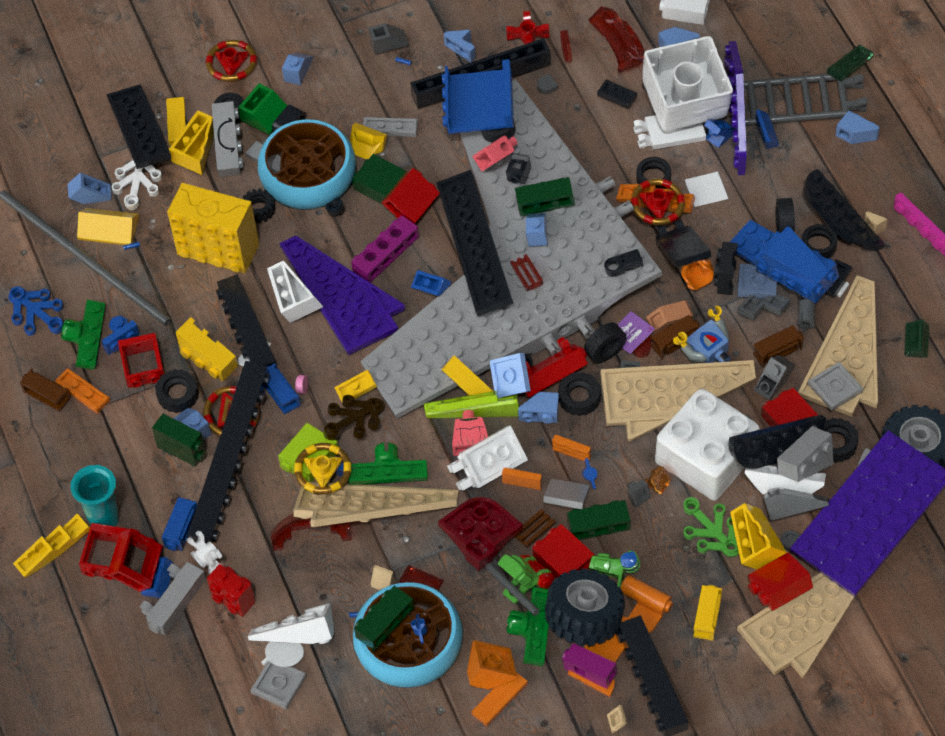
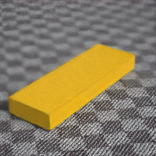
(175, 117)
(464, 377)

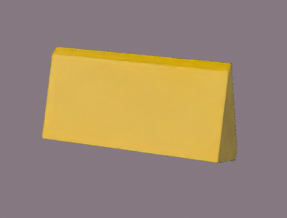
(107, 226)

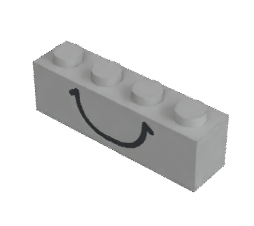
(226, 139)

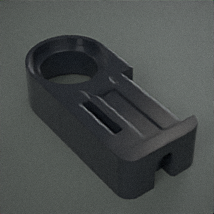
(624, 261)

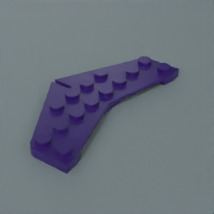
(737, 107)

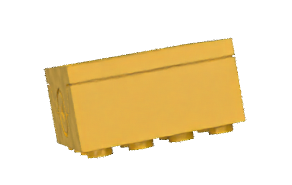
(213, 228)

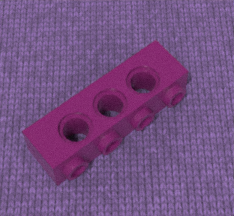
(395, 239)

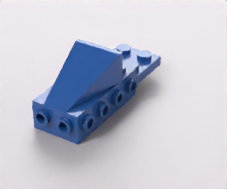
(786, 260)

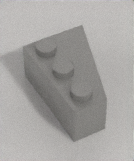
(807, 455)

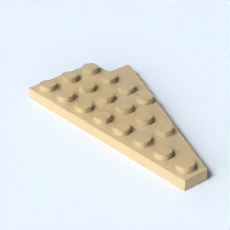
(853, 345)
(654, 394)
(369, 502)
(798, 628)

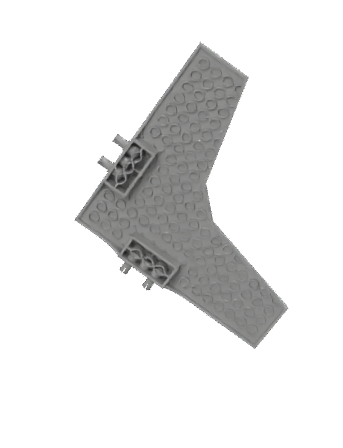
(570, 264)

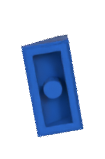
(766, 129)
(430, 283)
(160, 580)

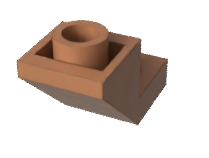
(668, 315)

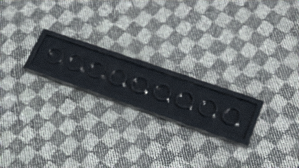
(474, 243)

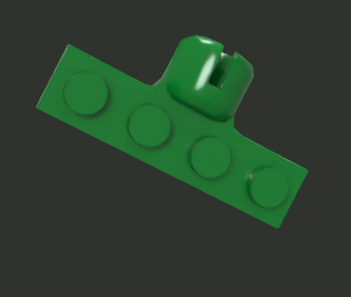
(85, 333)
(388, 468)
(532, 628)

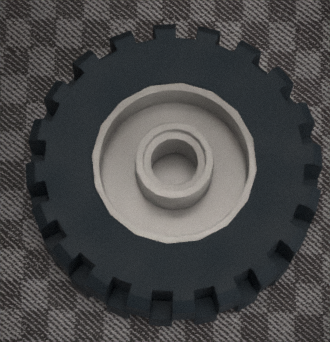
(921, 429)
(584, 607)

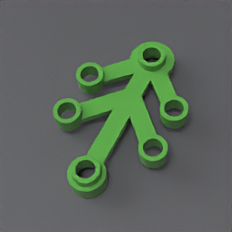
(712, 530)

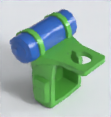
(615, 567)

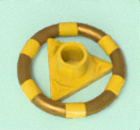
(322, 468)

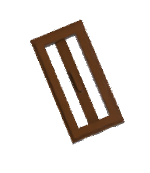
(544, 517)

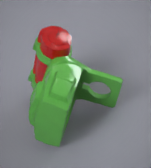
(526, 572)

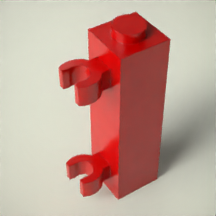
(556, 366)

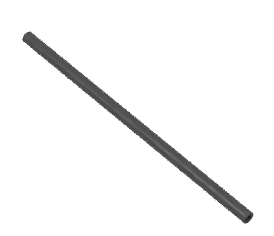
(85, 258)

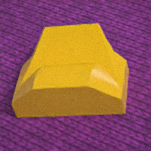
(367, 141)

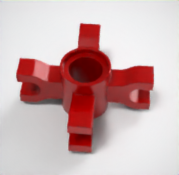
(528, 30)

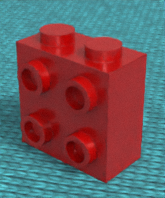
(231, 590)

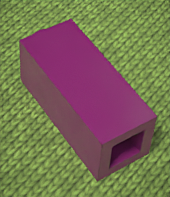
(589, 665)

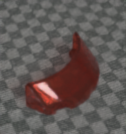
(620, 37)
(283, 530)

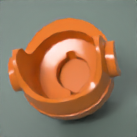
(698, 274)

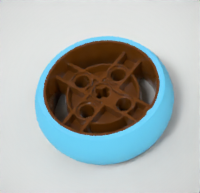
(306, 164)
(426, 665)

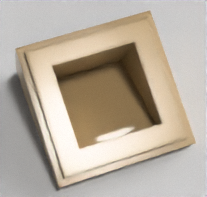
(876, 222)
(381, 577)

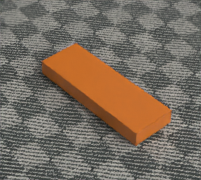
(83, 390)
(498, 699)

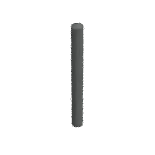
(512, 589)

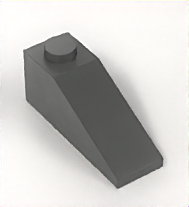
(791, 502)

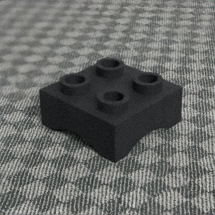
(725, 268)

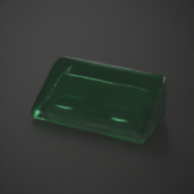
(916, 339)

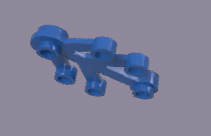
(35, 308)

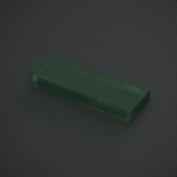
(850, 62)

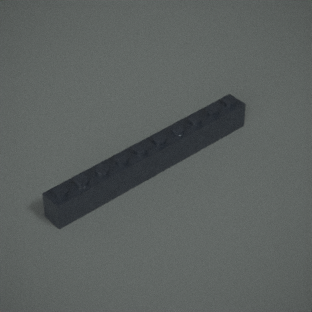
(229, 451)

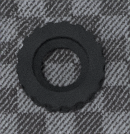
(785, 214)
(605, 342)
(177, 377)
(579, 380)
(848, 431)

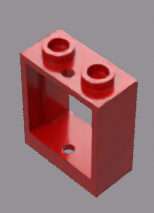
(139, 345)
(102, 533)
(126, 575)

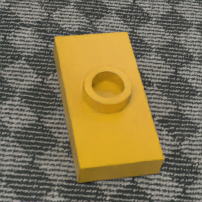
(356, 386)

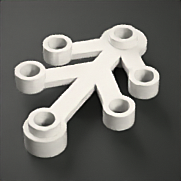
(135, 178)

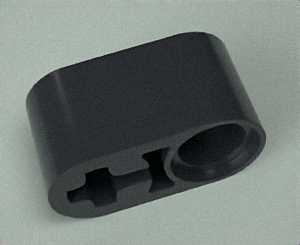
(288, 115)

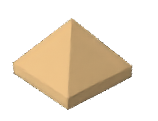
(617, 719)

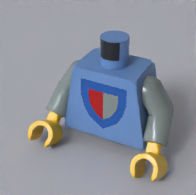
(708, 342)

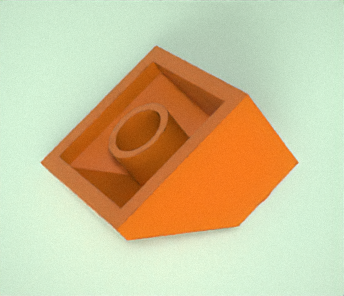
(490, 665)

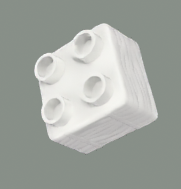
(686, 83)
(697, 443)

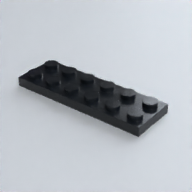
(138, 126)

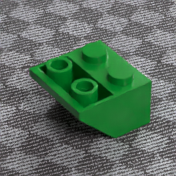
(261, 108)

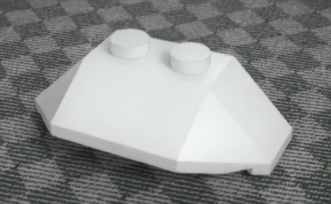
(768, 478)

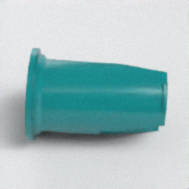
(95, 492)

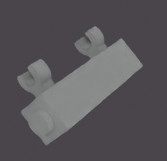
(175, 599)

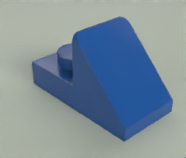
(718, 131)

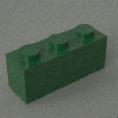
(544, 196)
(599, 520)
(383, 617)

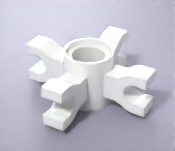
(206, 552)

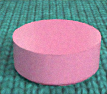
(301, 384)

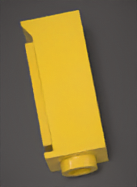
(707, 612)

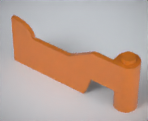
(650, 605)

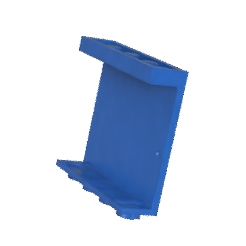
(478, 100)

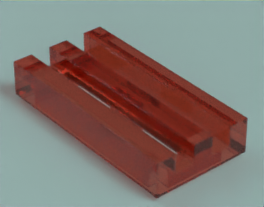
(526, 259)

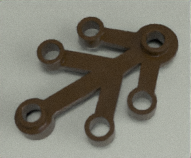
(372, 406)

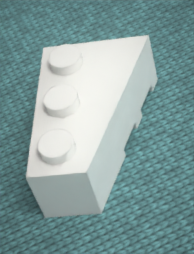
(291, 293)

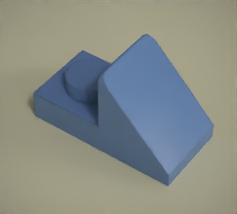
(460, 43)

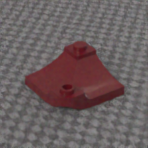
(480, 529)

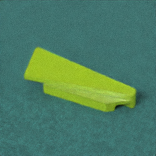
(482, 404)

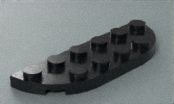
(839, 213)
(767, 444)

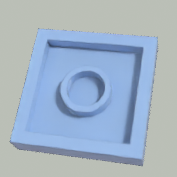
(510, 375)

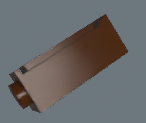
(663, 340)
(781, 344)
(45, 390)

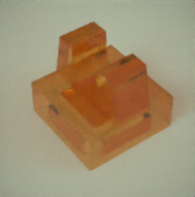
(658, 480)

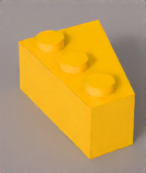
(194, 143)
(204, 351)
(755, 537)

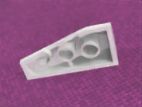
(308, 628)

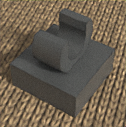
(638, 492)

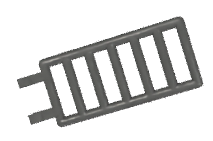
(855, 82)

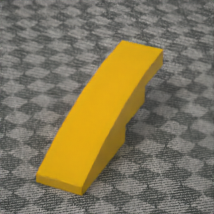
(52, 546)

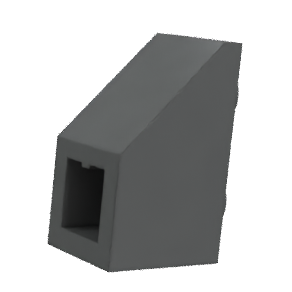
(386, 38)
(774, 376)

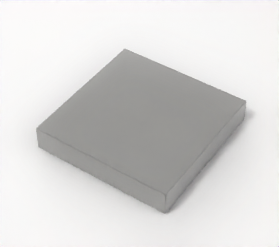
(835, 386)
(566, 493)
(278, 684)

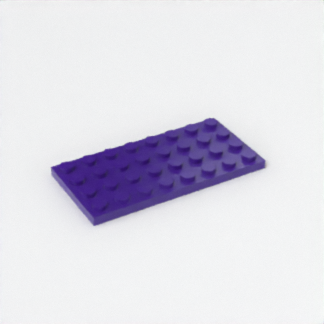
(871, 513)

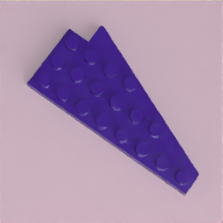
(351, 305)

